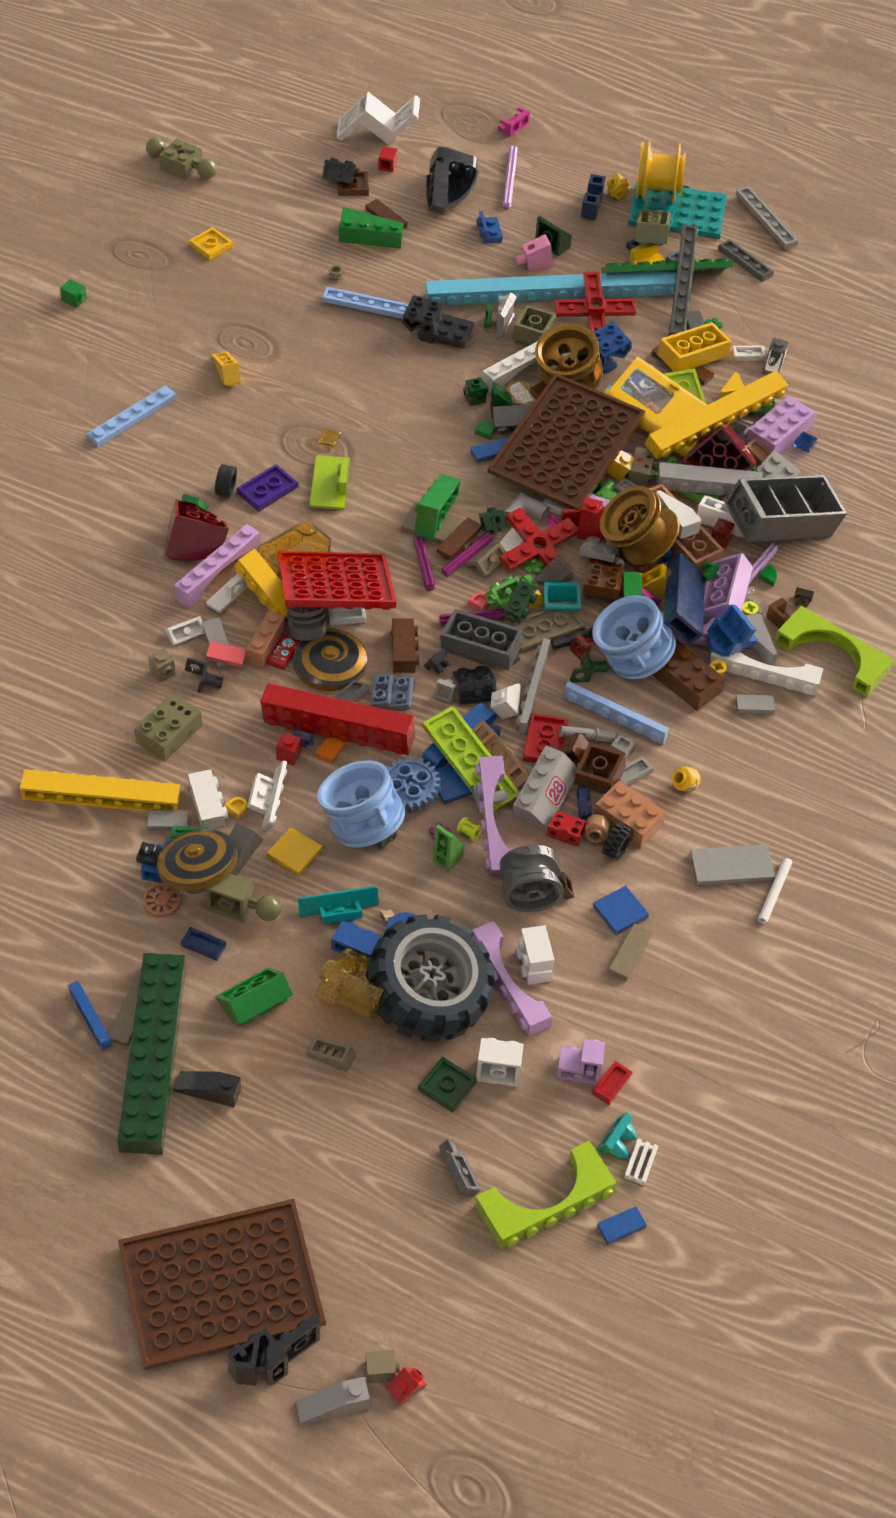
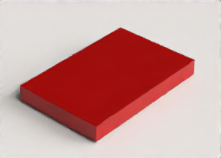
(542, 732)

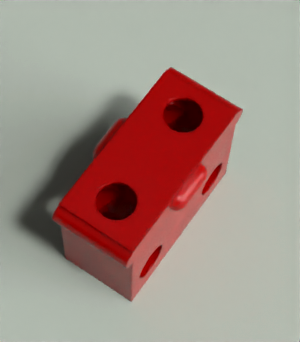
(566, 830)

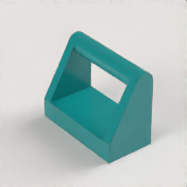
(561, 592)

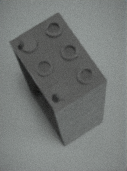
(785, 508)

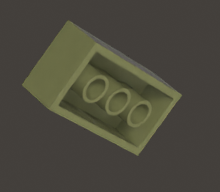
(653, 227)

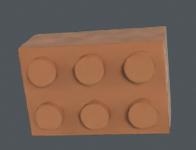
(633, 810)

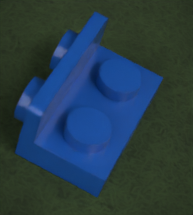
(489, 229)

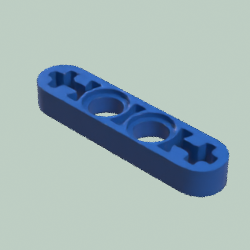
(89, 1015)

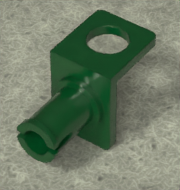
(588, 667)

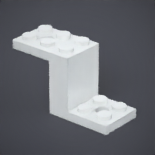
(378, 118)

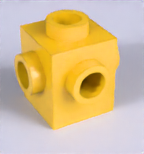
(618, 186)

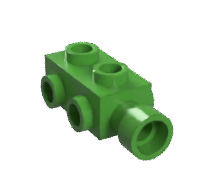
(500, 594)

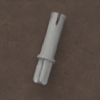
(589, 734)

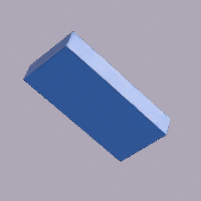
(621, 1225)

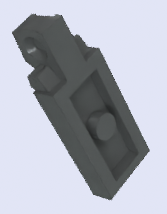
(459, 1168)

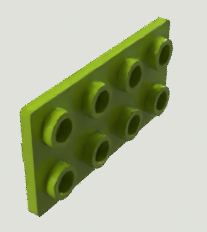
(330, 482)

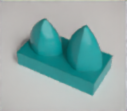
(611, 1141)

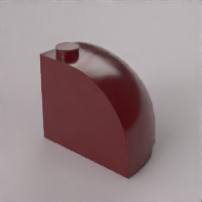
(722, 450)
(193, 533)

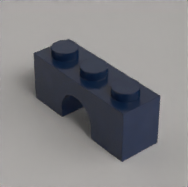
(593, 197)

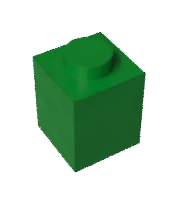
(73, 293)

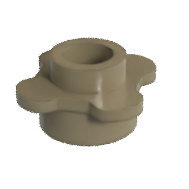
(335, 272)

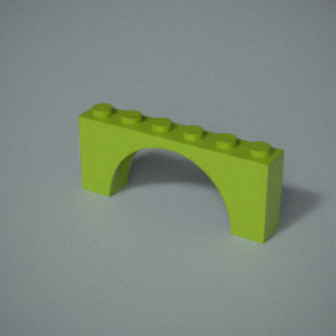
(807, 627)
(511, 1222)

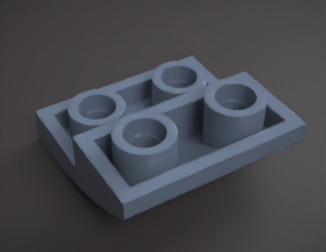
(392, 692)

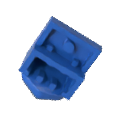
(731, 633)

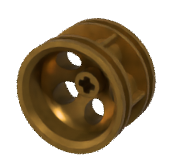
(576, 340)

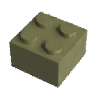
(532, 324)

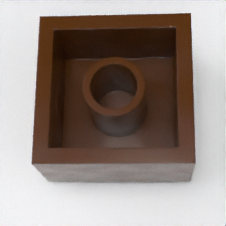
(600, 768)

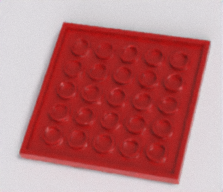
(336, 580)

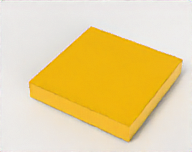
(211, 243)
(294, 851)

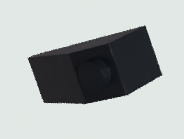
(209, 1086)

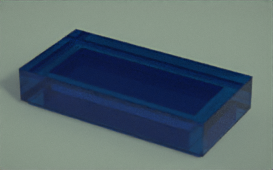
(203, 943)

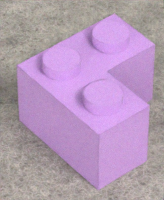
(583, 1064)

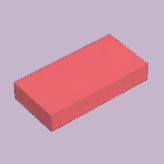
(226, 654)

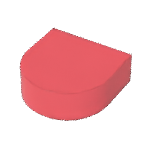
(478, 602)

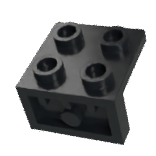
(338, 171)
(475, 684)

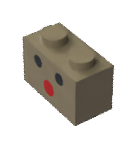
(642, 467)

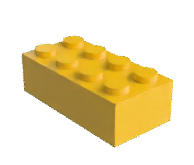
(694, 347)

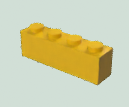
(262, 581)

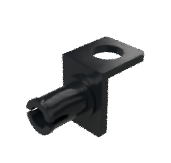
(206, 678)

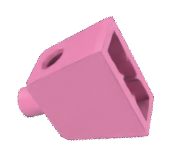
(536, 254)

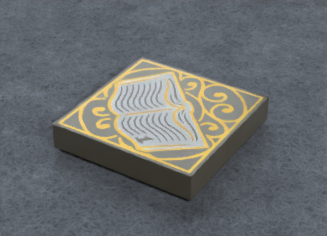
(521, 392)

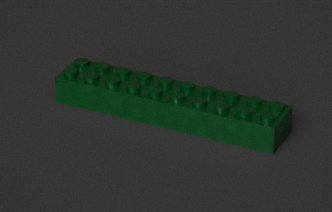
(152, 1054)

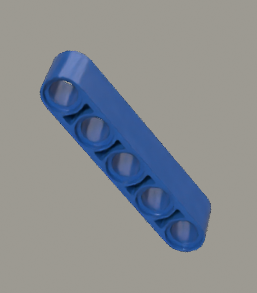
(472, 718)

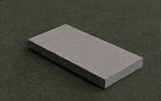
(732, 864)

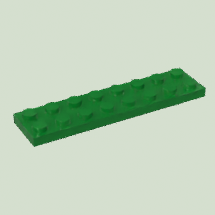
(705, 264)

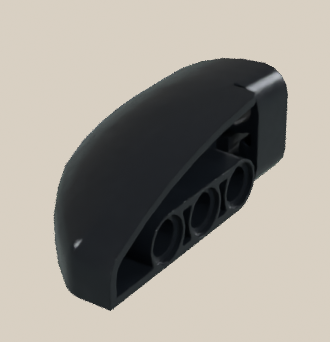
(449, 179)

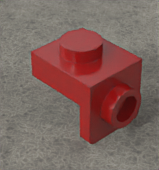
(405, 1384)

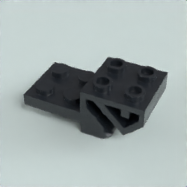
(434, 324)
(245, 1358)

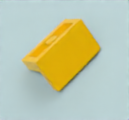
(645, 253)

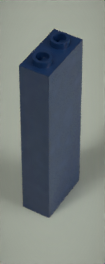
(684, 599)

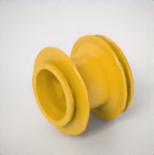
(660, 172)

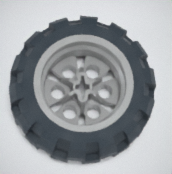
(406, 1000)

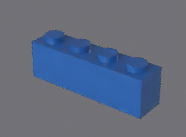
(353, 937)

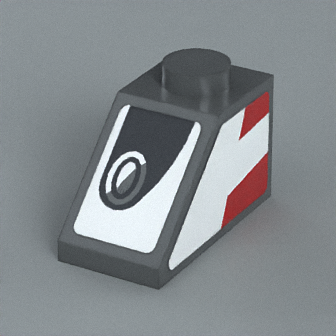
(775, 356)

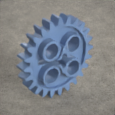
(412, 791)

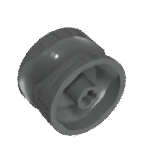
(531, 878)

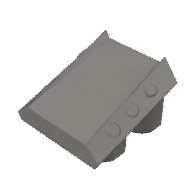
(504, 313)

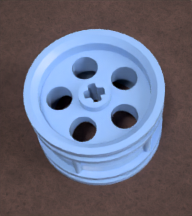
(641, 652)
(361, 803)

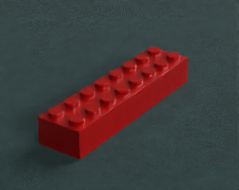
(338, 719)

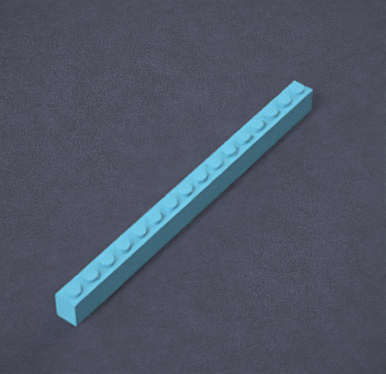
(549, 287)

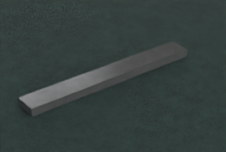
(683, 279)

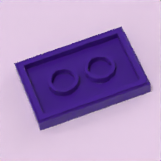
(267, 487)

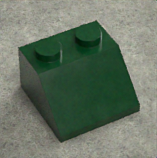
(558, 238)

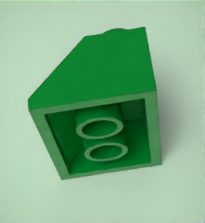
(255, 995)

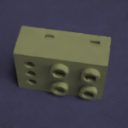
(168, 727)

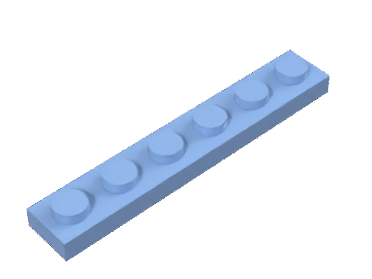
(364, 302)
(131, 416)
(616, 713)

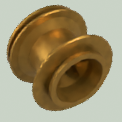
(639, 525)

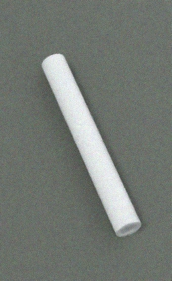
(774, 891)

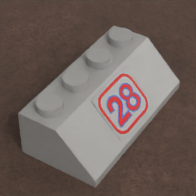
(545, 788)

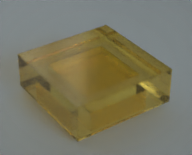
(329, 437)

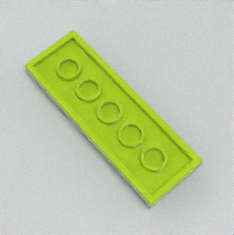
(463, 750)

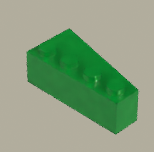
(369, 229)
(435, 505)

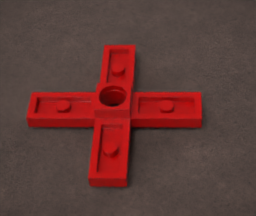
(594, 295)
(533, 536)

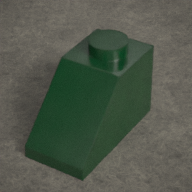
(499, 397)

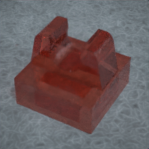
(581, 645)

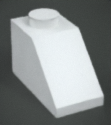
(506, 701)

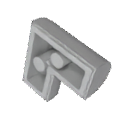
(531, 506)

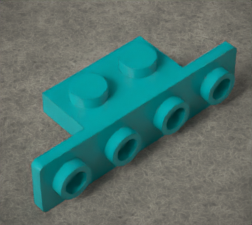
(339, 905)

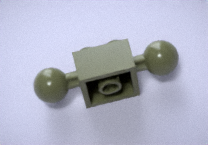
(181, 158)
(235, 899)

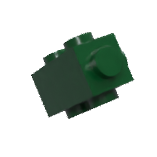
(519, 602)

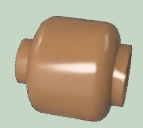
(596, 828)

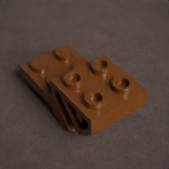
(604, 579)

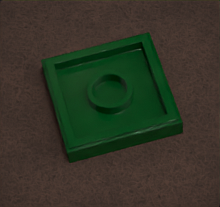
(447, 1084)

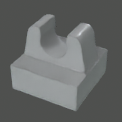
(445, 690)

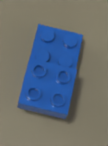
(611, 343)

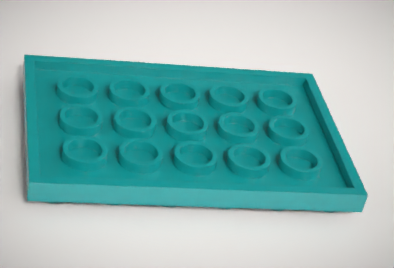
(692, 208)

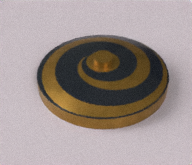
(330, 660)
(197, 859)

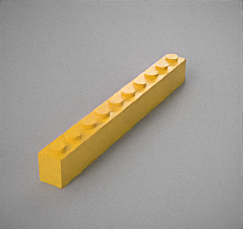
(716, 414)

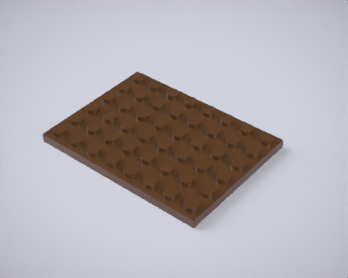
(566, 442)
(219, 1282)

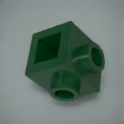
(475, 391)
(493, 519)

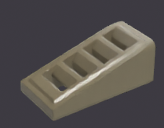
(343, 1059)

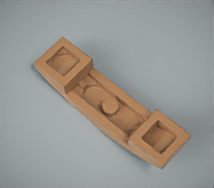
(496, 747)

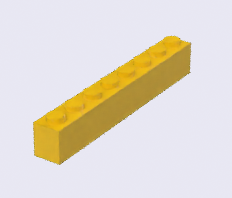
(99, 791)

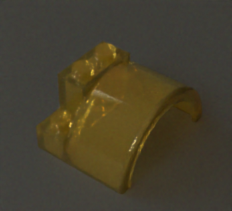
(351, 991)

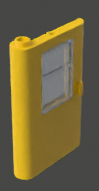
(658, 396)

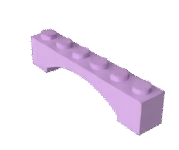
(192, 585)
(490, 773)
(531, 1014)

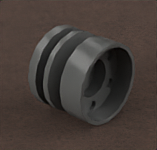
(306, 623)

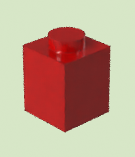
(387, 159)
(288, 748)

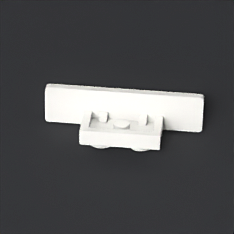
(227, 594)
(266, 793)

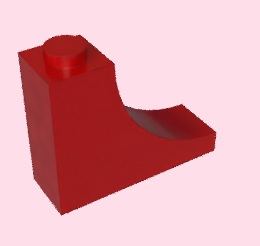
(590, 519)

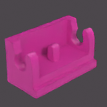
(515, 123)

